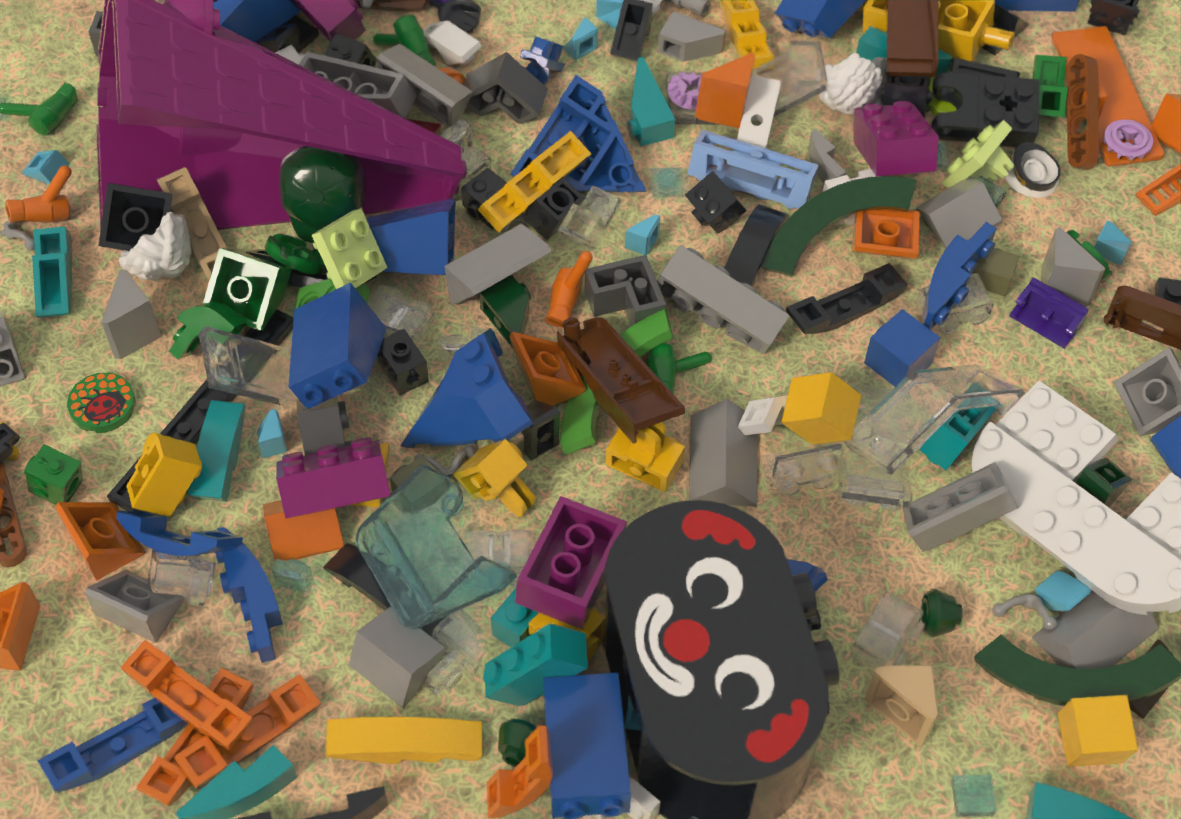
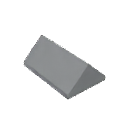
(435, 91)
(493, 262)
(722, 457)
(959, 507)
(1094, 634)

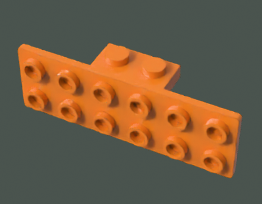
(1115, 89)

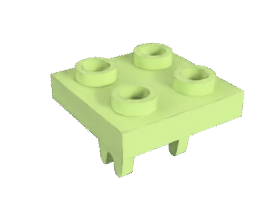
(981, 157)
(349, 250)

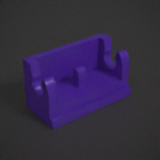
(1049, 313)

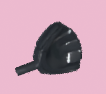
(461, 13)

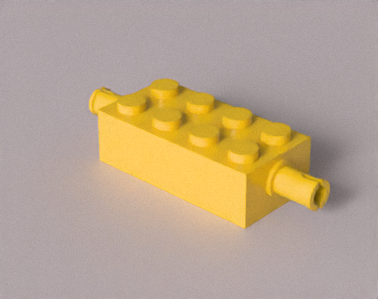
(961, 25)

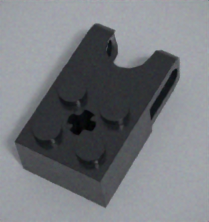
(986, 102)

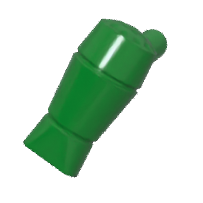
(409, 35)
(48, 114)
(665, 366)

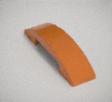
(186, 696)
(271, 718)
(165, 778)
(519, 787)

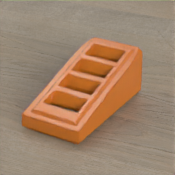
(1162, 183)

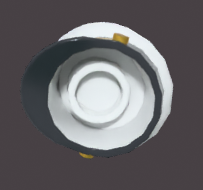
(1033, 171)

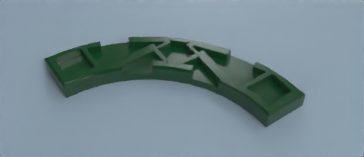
(830, 207)
(1060, 684)

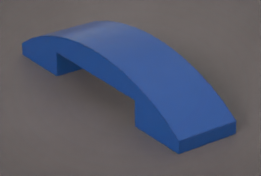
(151, 531)
(112, 749)

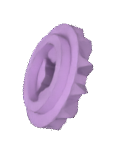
(678, 87)
(1129, 131)

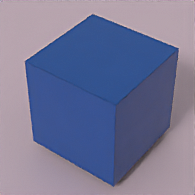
(901, 348)

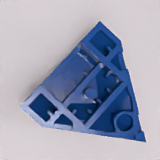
(585, 114)
(471, 401)

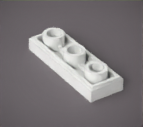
(759, 106)

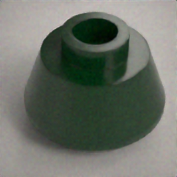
(940, 613)
(512, 740)

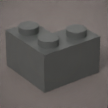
(507, 86)
(624, 286)
(322, 425)

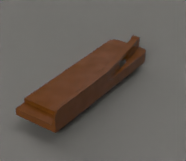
(912, 38)
(1131, 306)
(618, 376)

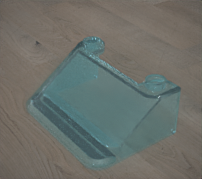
(422, 556)

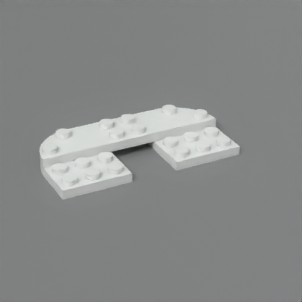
(1041, 455)

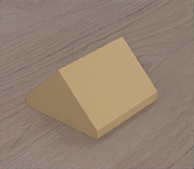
(905, 698)

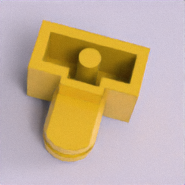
(650, 460)
(495, 473)
(163, 474)

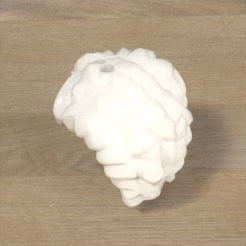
(851, 84)
(160, 254)

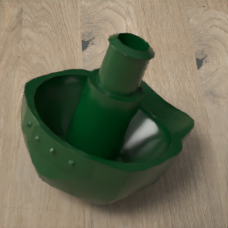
(319, 188)

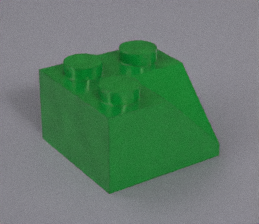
(247, 285)

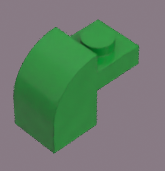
(1052, 94)
(196, 318)

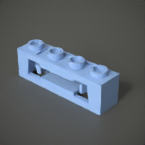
(753, 169)

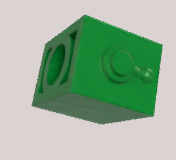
(53, 475)

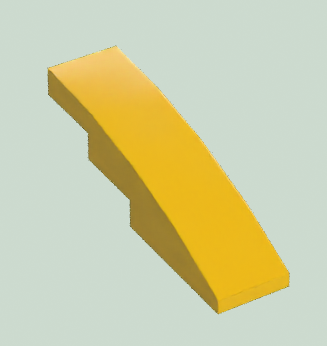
(746, 30)
(534, 181)
(403, 738)

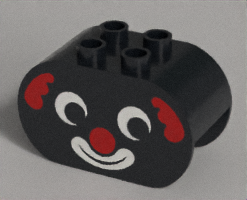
(715, 661)

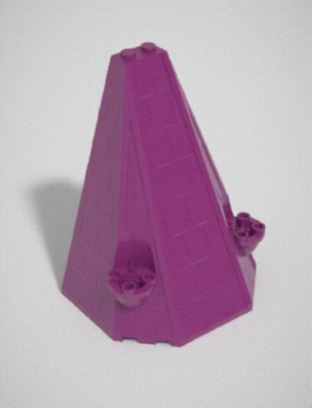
(232, 110)

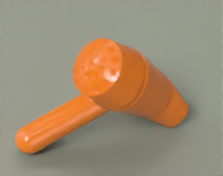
(43, 208)
(567, 290)

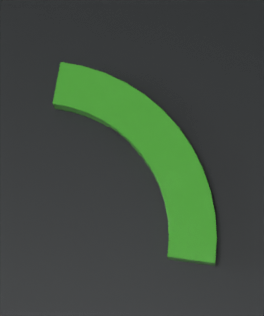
(582, 411)

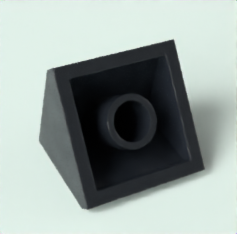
(130, 214)

